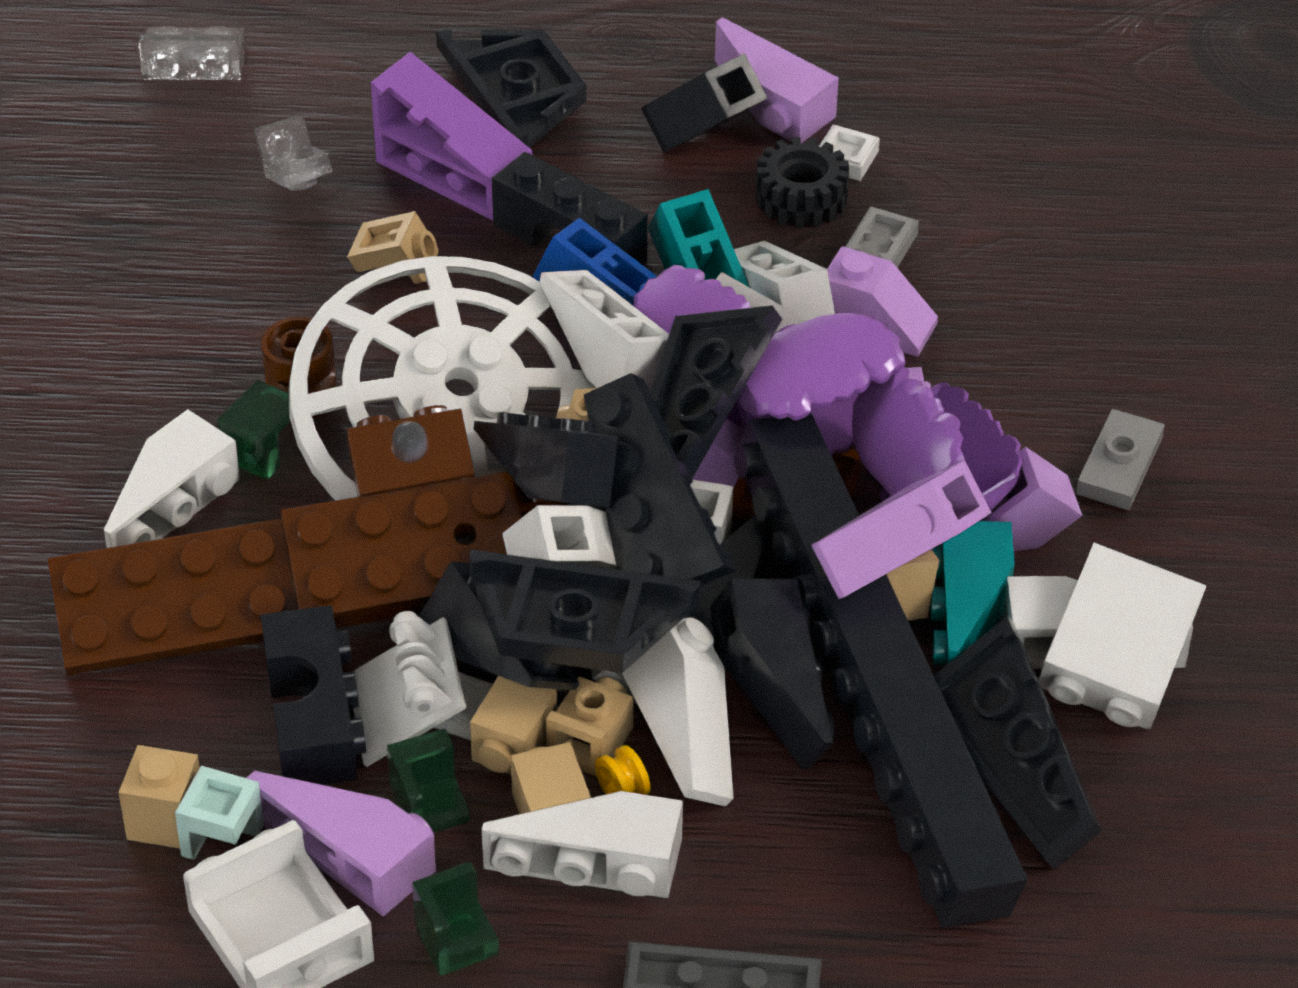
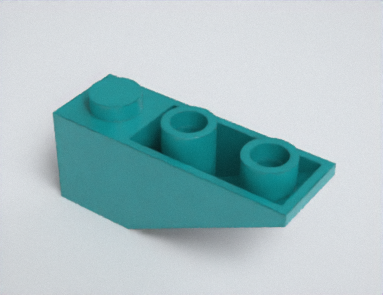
(970, 587)

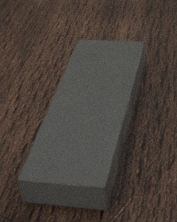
(693, 967)

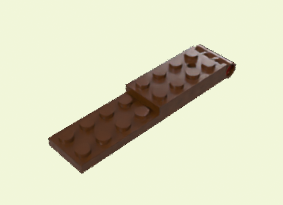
(212, 586)

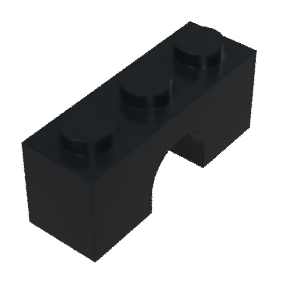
(537, 197)
(306, 660)

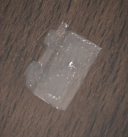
(192, 53)

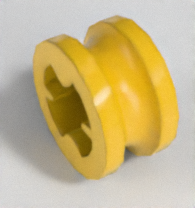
(622, 772)

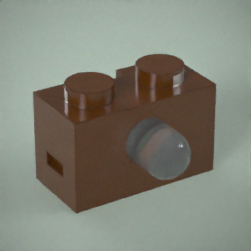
(409, 450)

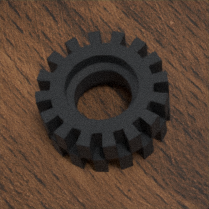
(802, 202)

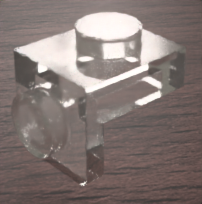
(289, 155)

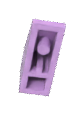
(798, 93)
(353, 837)

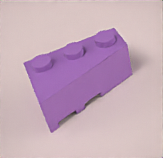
(439, 135)

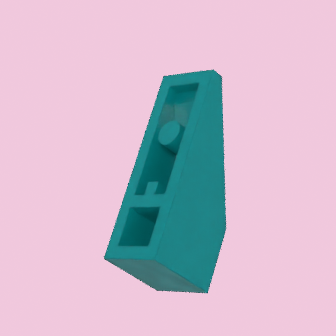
(693, 236)

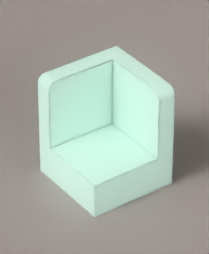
(217, 808)

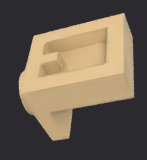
(391, 241)

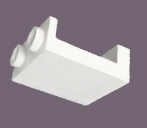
(1120, 637)
(276, 914)

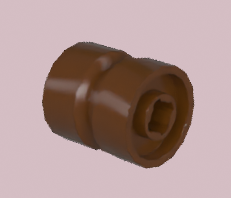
(278, 353)

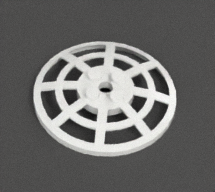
(429, 359)

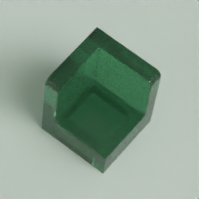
(254, 426)
(426, 781)
(453, 919)

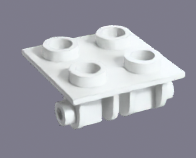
(408, 685)

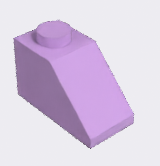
(880, 290)
(1038, 504)

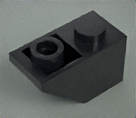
(704, 103)

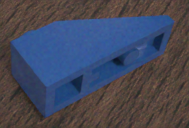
(586, 249)

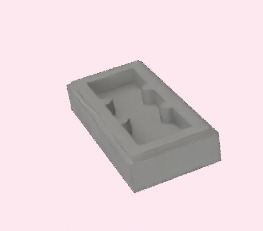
(884, 235)
(1120, 459)

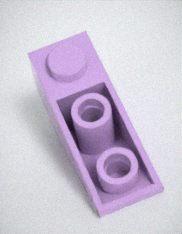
(901, 528)

